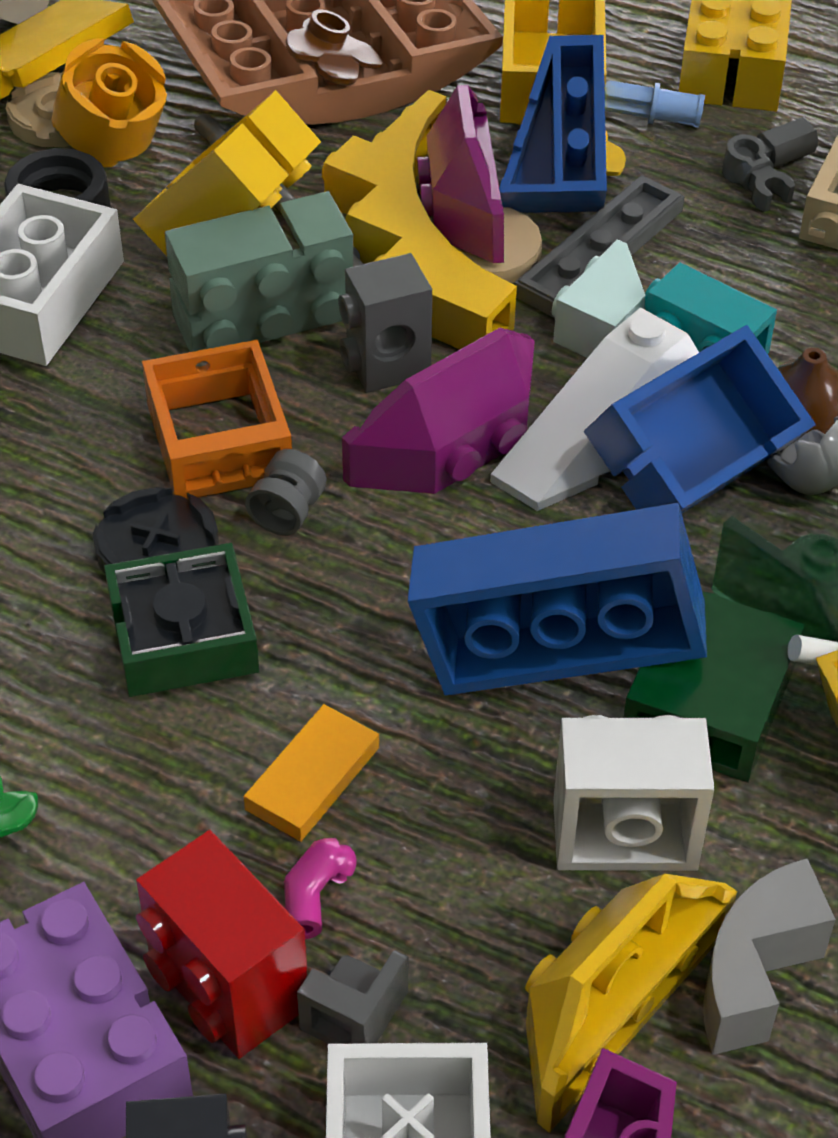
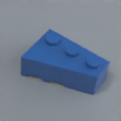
(562, 138)

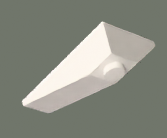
(554, 453)

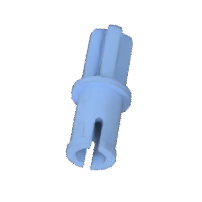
(654, 103)

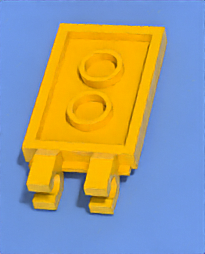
(49, 37)

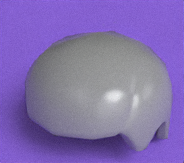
(809, 462)

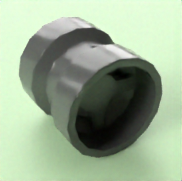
(283, 495)

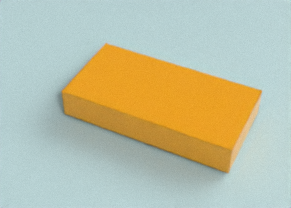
(311, 772)

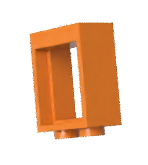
(225, 458)

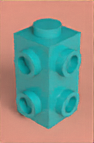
(707, 307)

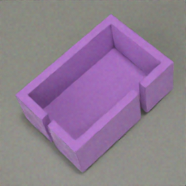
(79, 1023)

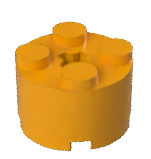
(109, 100)

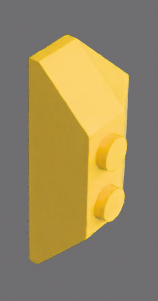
(615, 980)

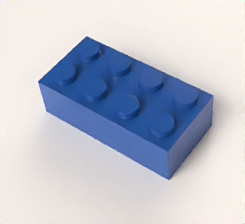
(559, 600)

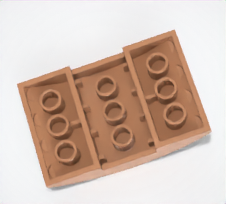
(245, 55)

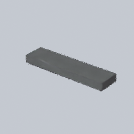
(629, 217)

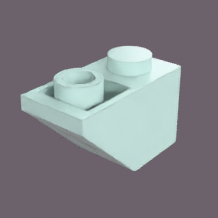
(597, 300)

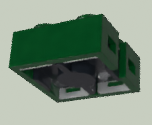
(181, 619)

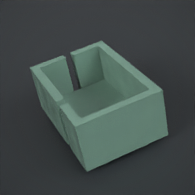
(246, 283)

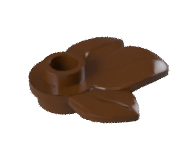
(328, 44)

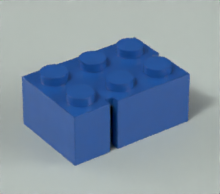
(700, 424)

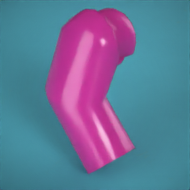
(303, 883)

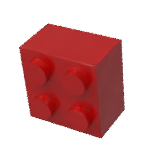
(222, 944)

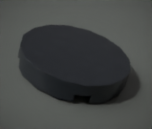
(152, 525)

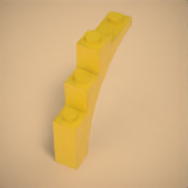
(382, 206)

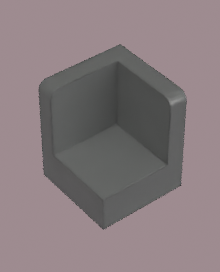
(352, 1001)

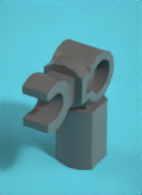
(753, 159)

